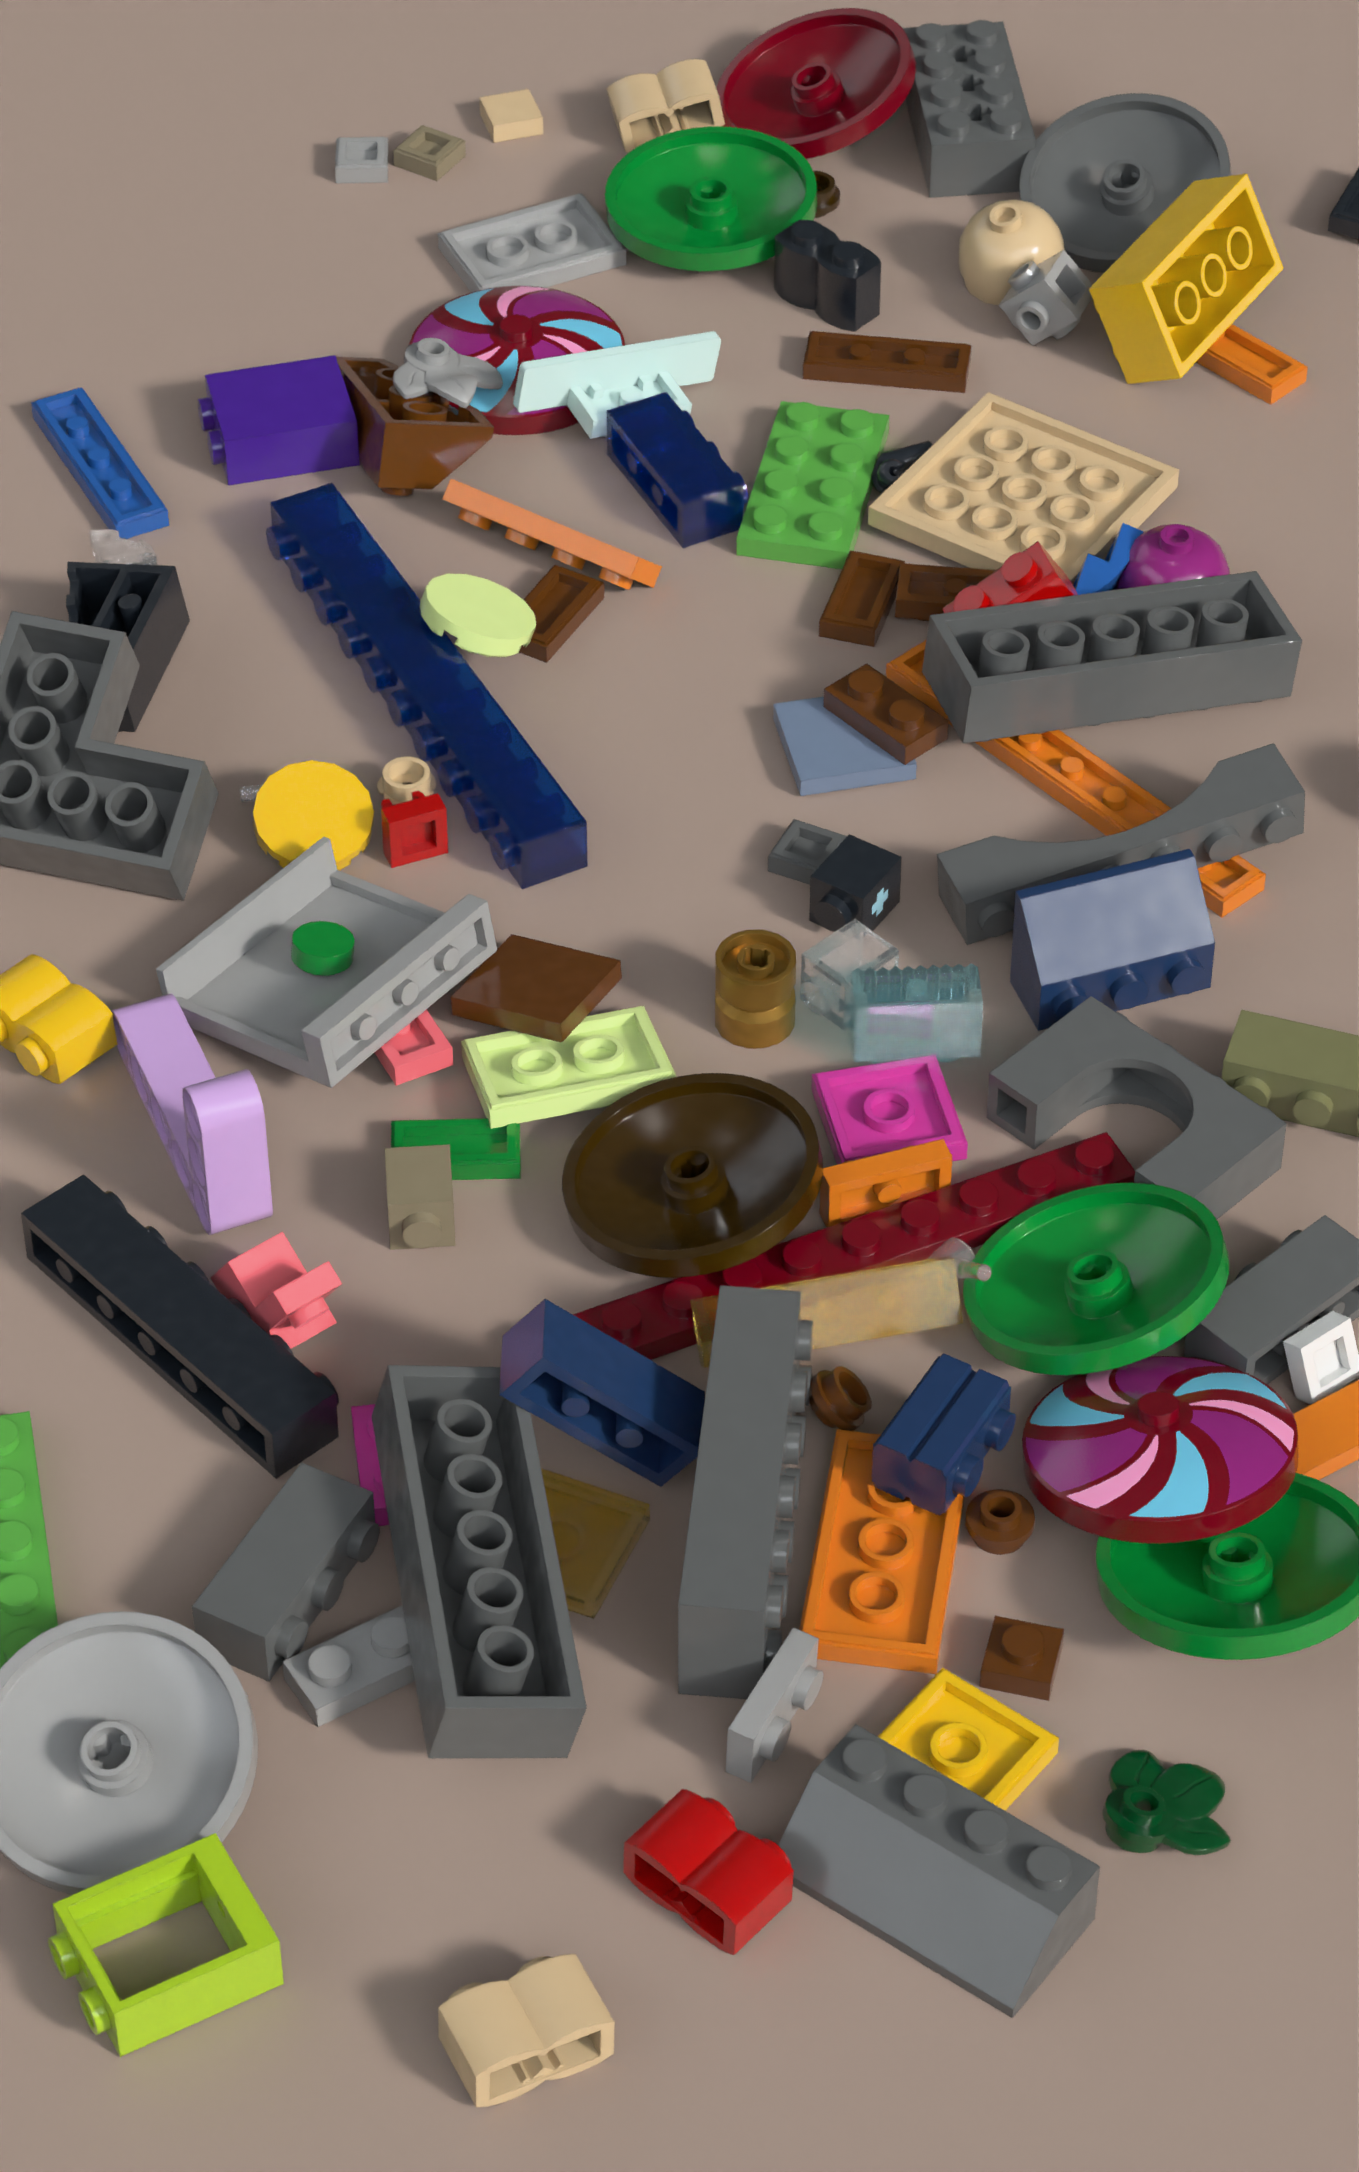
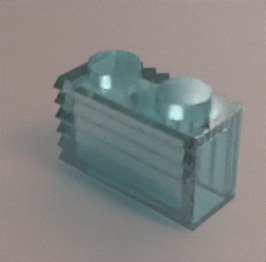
(916, 1013)

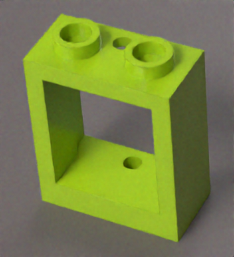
(143, 1897)

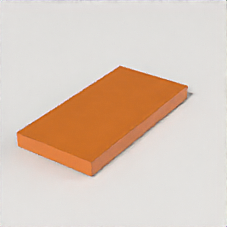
(878, 1568)

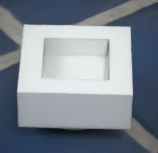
(1322, 1357)

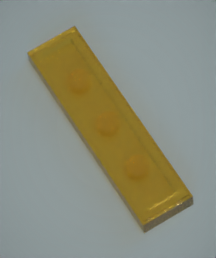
(861, 1304)

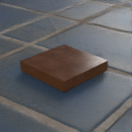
(536, 988)

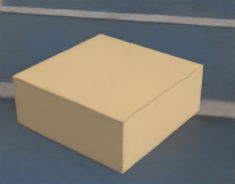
(511, 115)

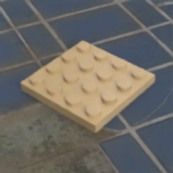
(1019, 480)

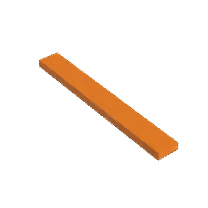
(1087, 787)

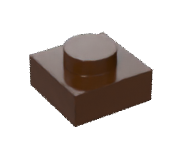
(1021, 1658)

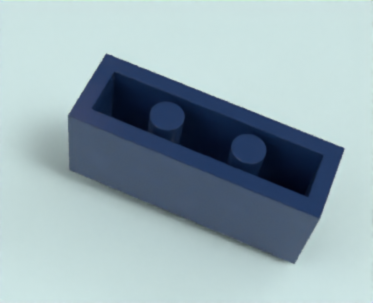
(601, 1392)

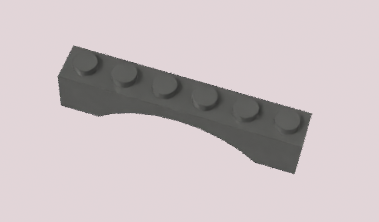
(1235, 810)

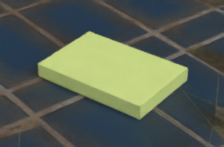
(538, 1078)

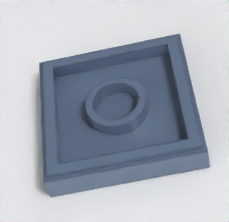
(830, 753)

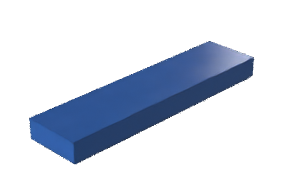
(100, 463)

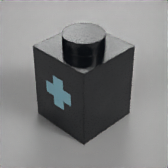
(855, 884)

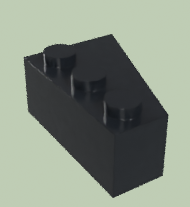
(144, 605)

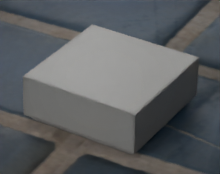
(361, 160)

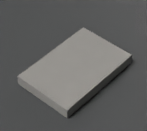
(533, 246)

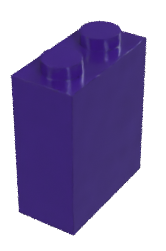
(279, 420)

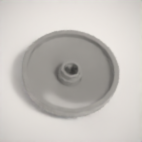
(118, 1747)

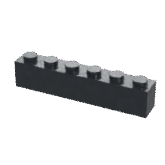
(182, 1325)

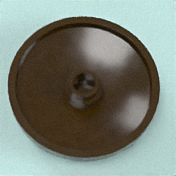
(692, 1175)

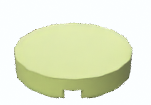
(479, 613)

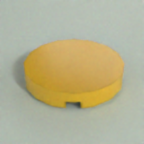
(312, 803)

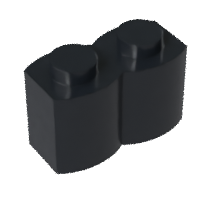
(827, 275)

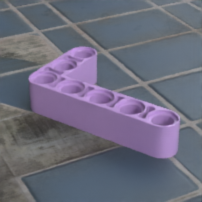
(205, 1122)

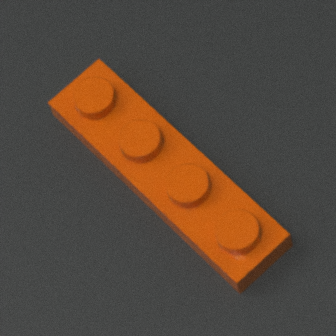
(570, 545)

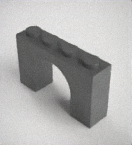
(1104, 1060)

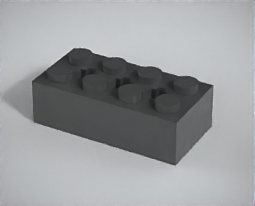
(968, 109)

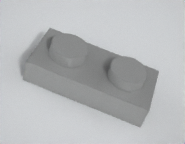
(352, 1668)
(765, 1718)

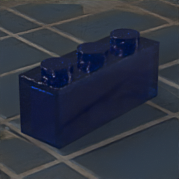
(675, 469)

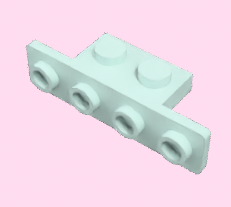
(616, 376)

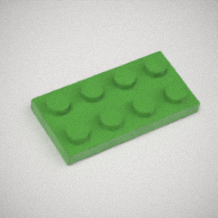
(812, 485)

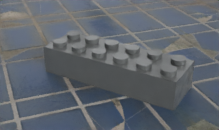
(1110, 656)
(744, 1493)
(476, 1566)

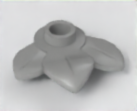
(439, 369)

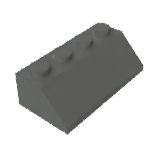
(938, 1870)

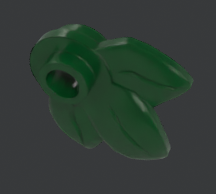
(1163, 1806)

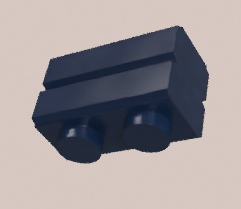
(943, 1434)

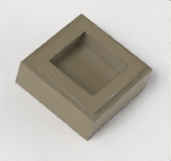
(429, 153)

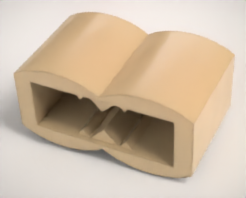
(664, 102)
(525, 2029)

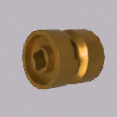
(755, 988)

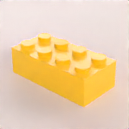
(1186, 279)

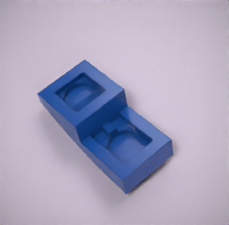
(1101, 574)

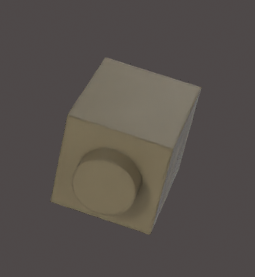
(419, 1197)

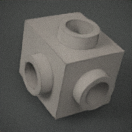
(1047, 297)

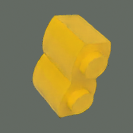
(51, 1021)

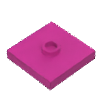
(887, 1108)

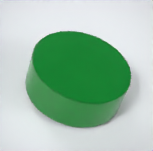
(322, 948)

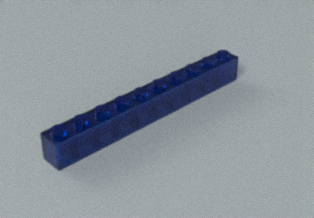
(428, 687)

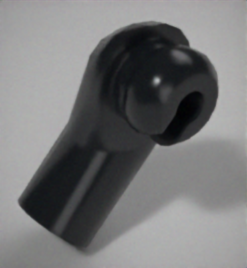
(894, 463)

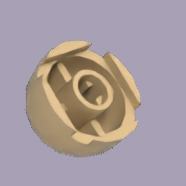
(1000, 242)

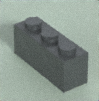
(1277, 1298)
(287, 1571)

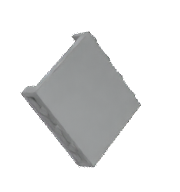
(249, 993)

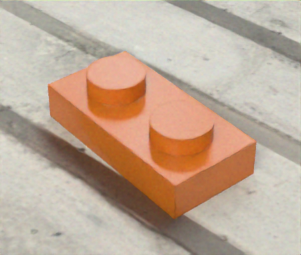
(883, 1180)

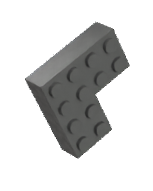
(69, 792)

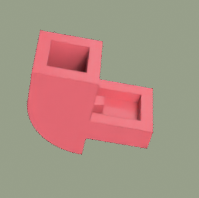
(279, 1290)

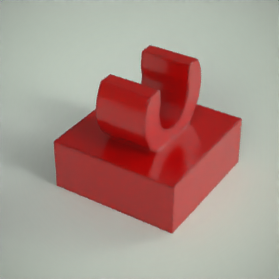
(414, 829)

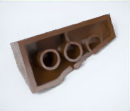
(412, 439)

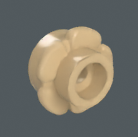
(405, 776)

